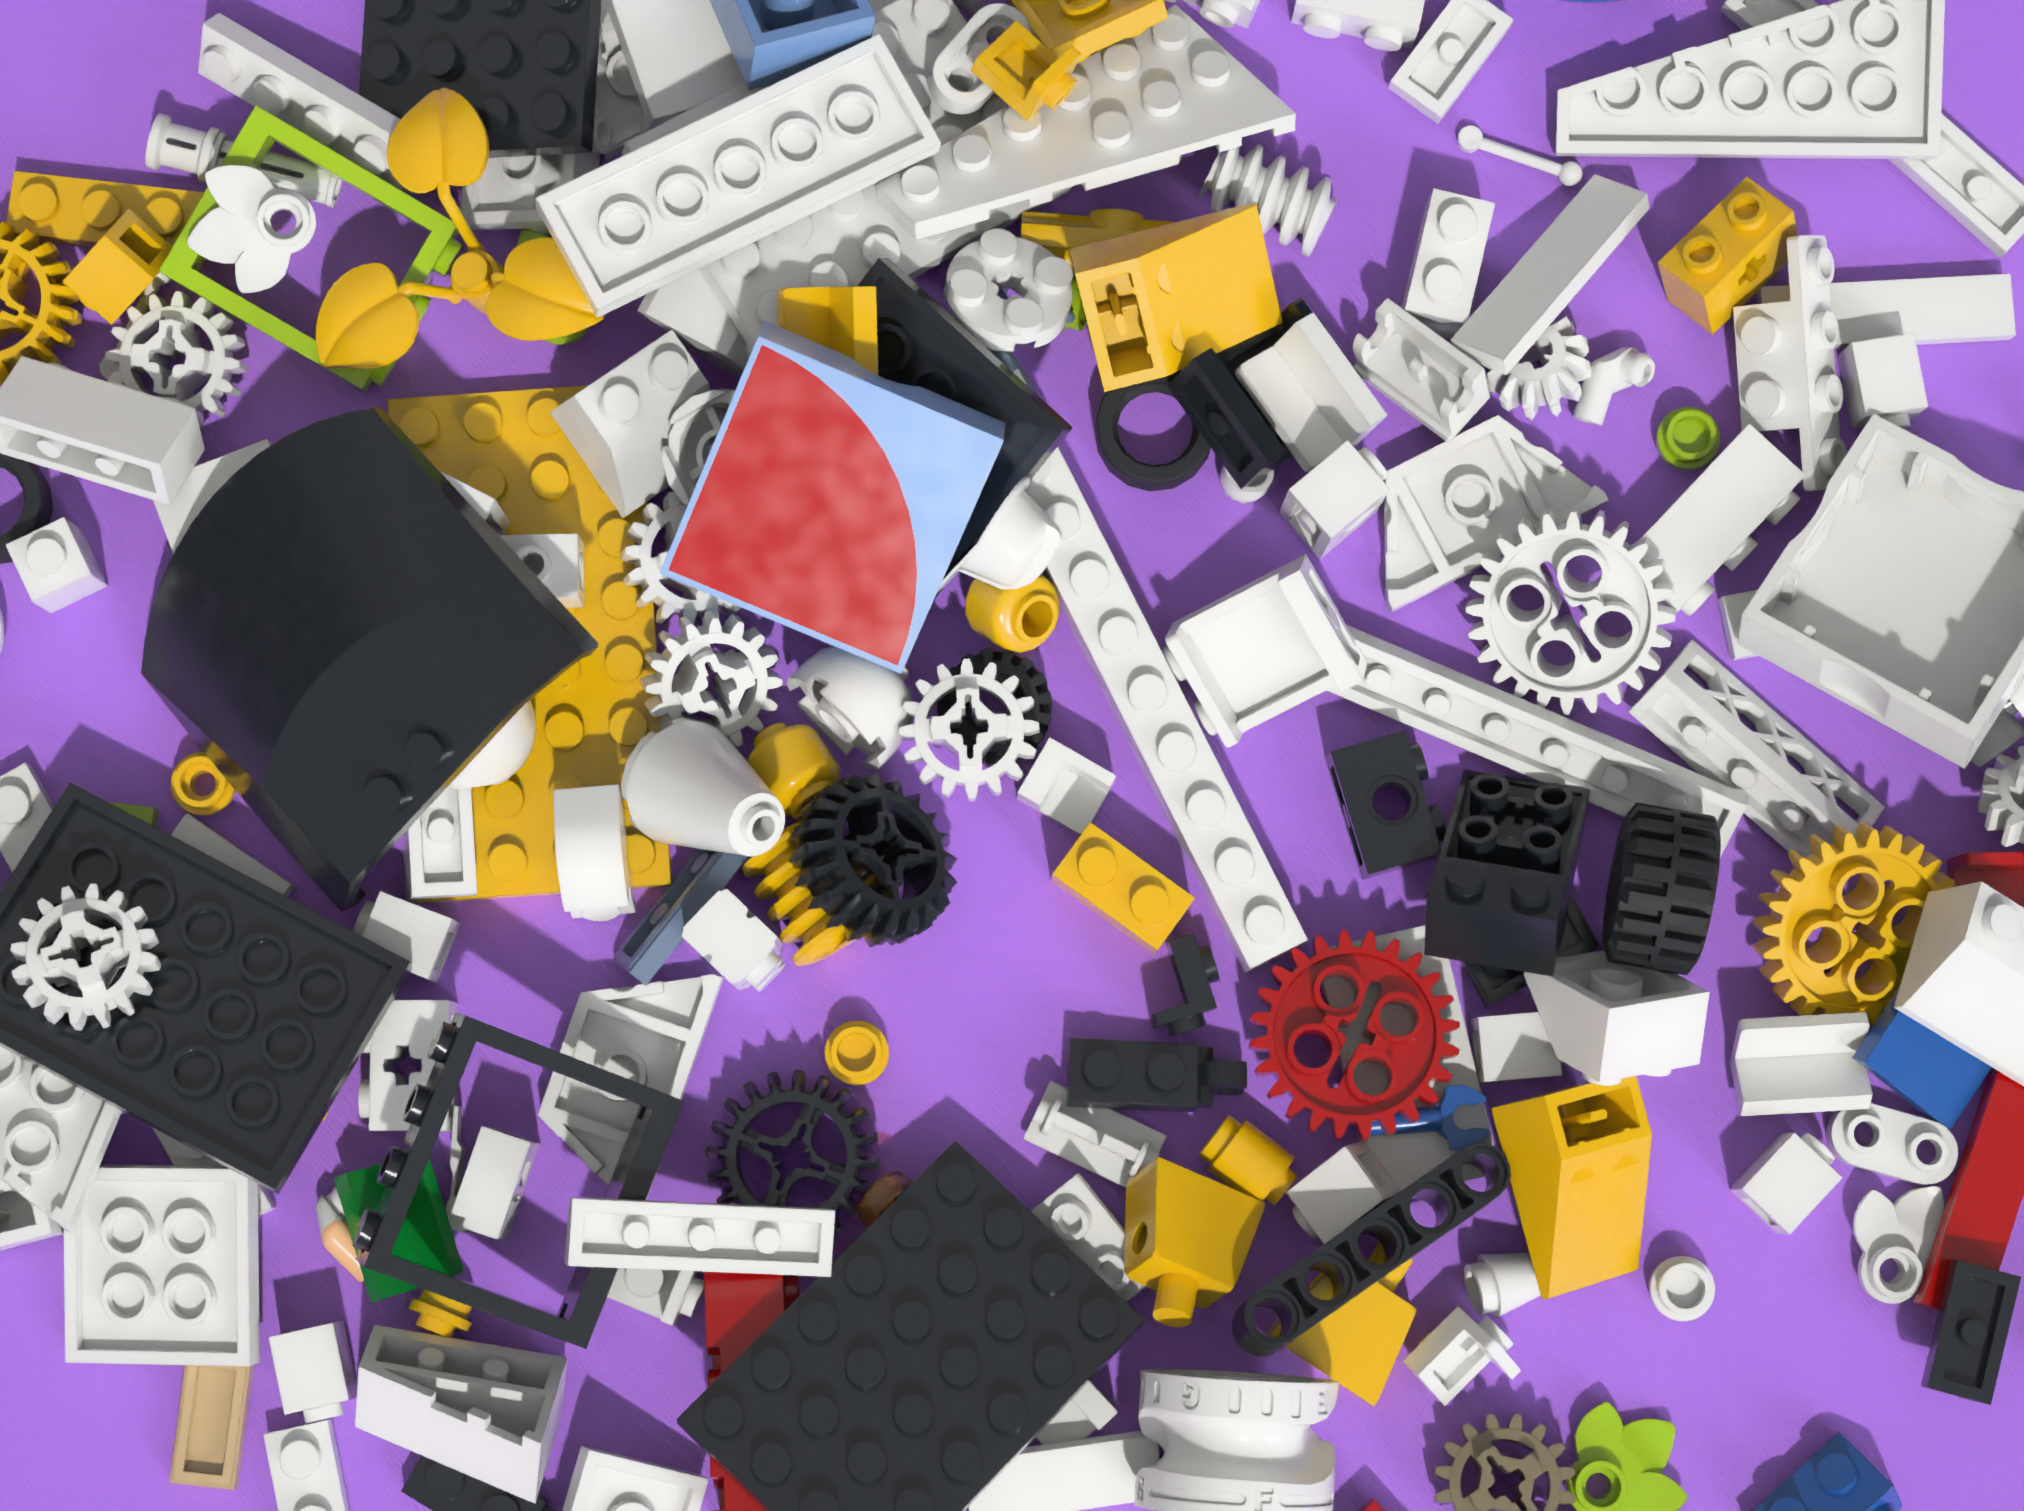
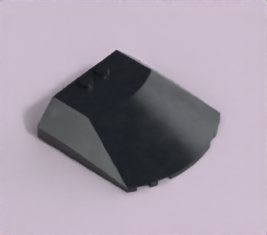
(348, 640)

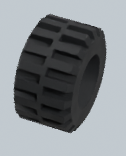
(1661, 888)

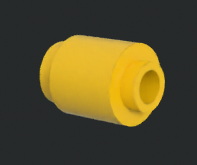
(1249, 1160)

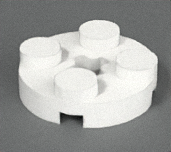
(1015, 263)

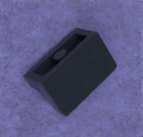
(1971, 1331)

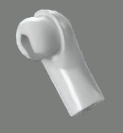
(1608, 376)

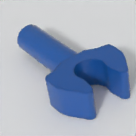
(1440, 1118)

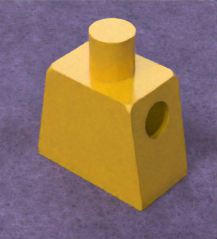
(1185, 1238)
(1361, 1337)

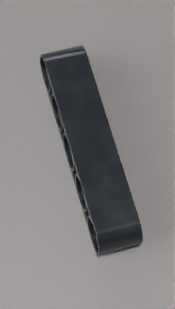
(1392, 1227)

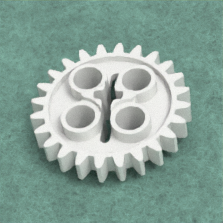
(1623, 587)

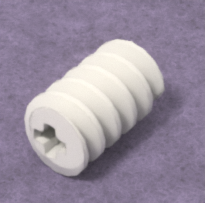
(1276, 196)

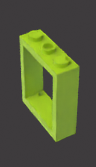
(250, 150)

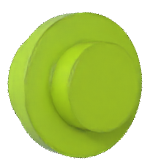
(1688, 438)

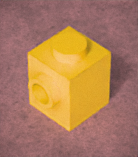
(118, 267)

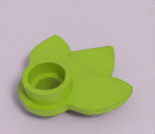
(1629, 1460)

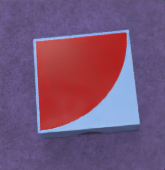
(833, 498)

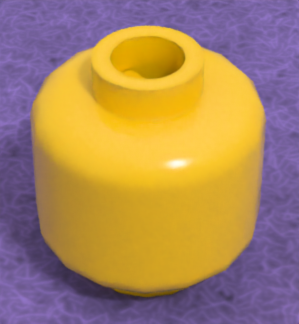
(1013, 617)
(793, 764)

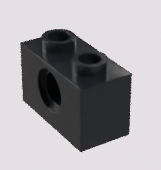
(1378, 842)

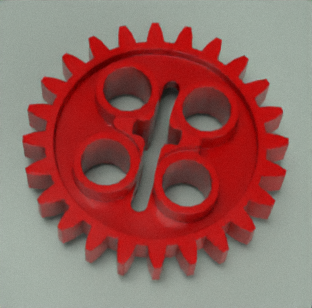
(1407, 1059)

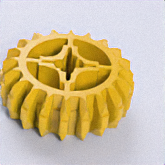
(41, 331)

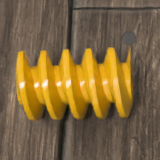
(793, 903)

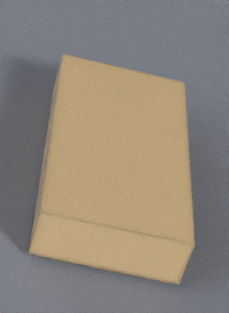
(211, 1426)

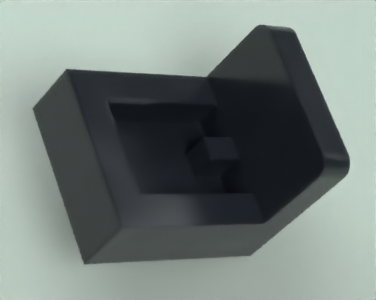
(1194, 973)

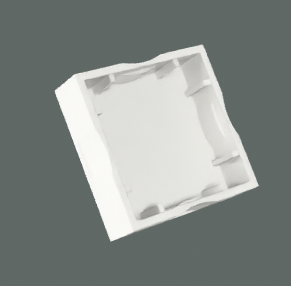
(1903, 593)

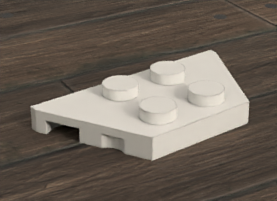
(1461, 497)
(639, 1035)

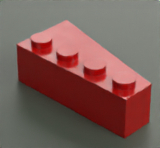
(736, 1314)

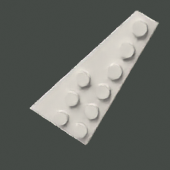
(1804, 86)
(1126, 117)

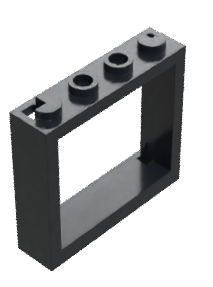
(426, 1114)

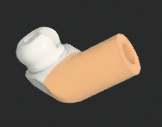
(336, 1234)

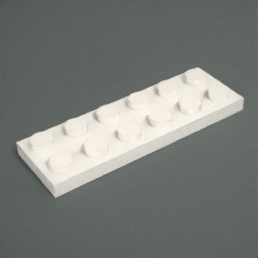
(737, 175)

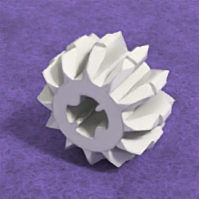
(1562, 369)

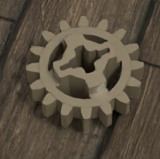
(1480, 1450)

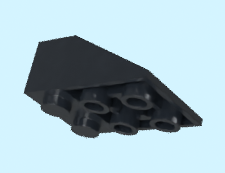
(1506, 873)

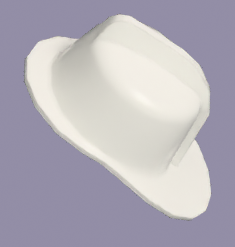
(1013, 545)

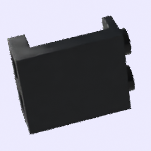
(1225, 409)

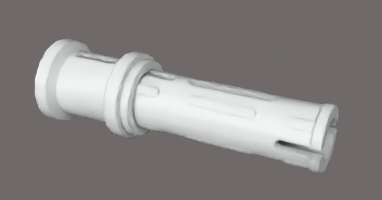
(203, 151)

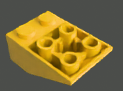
(1175, 293)
(1579, 1180)

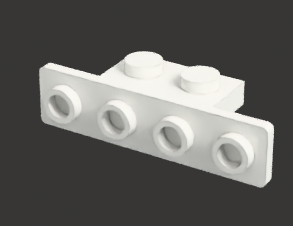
(1790, 361)

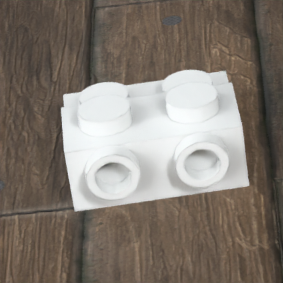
(510, 185)

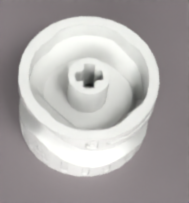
(1235, 1441)

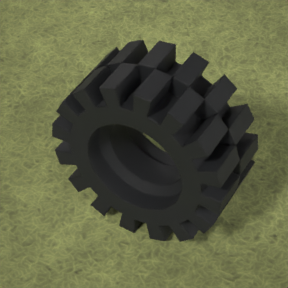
(1030, 684)

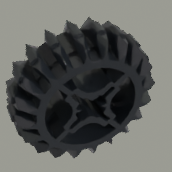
(886, 847)
(814, 1103)

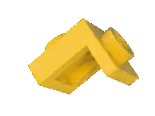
(1026, 71)

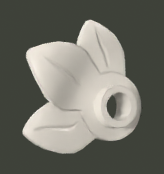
(242, 228)
(1896, 1232)

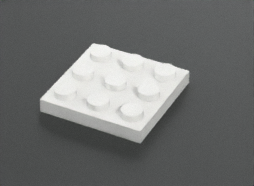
(164, 1268)

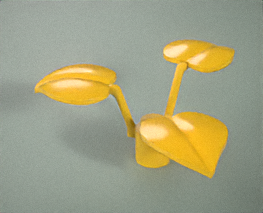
(531, 298)

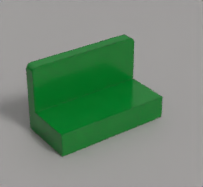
(423, 1235)

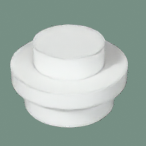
(1682, 1288)

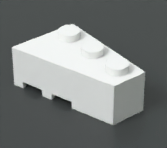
(463, 1404)

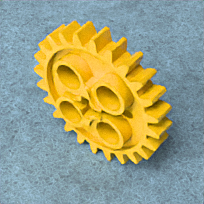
(1814, 899)

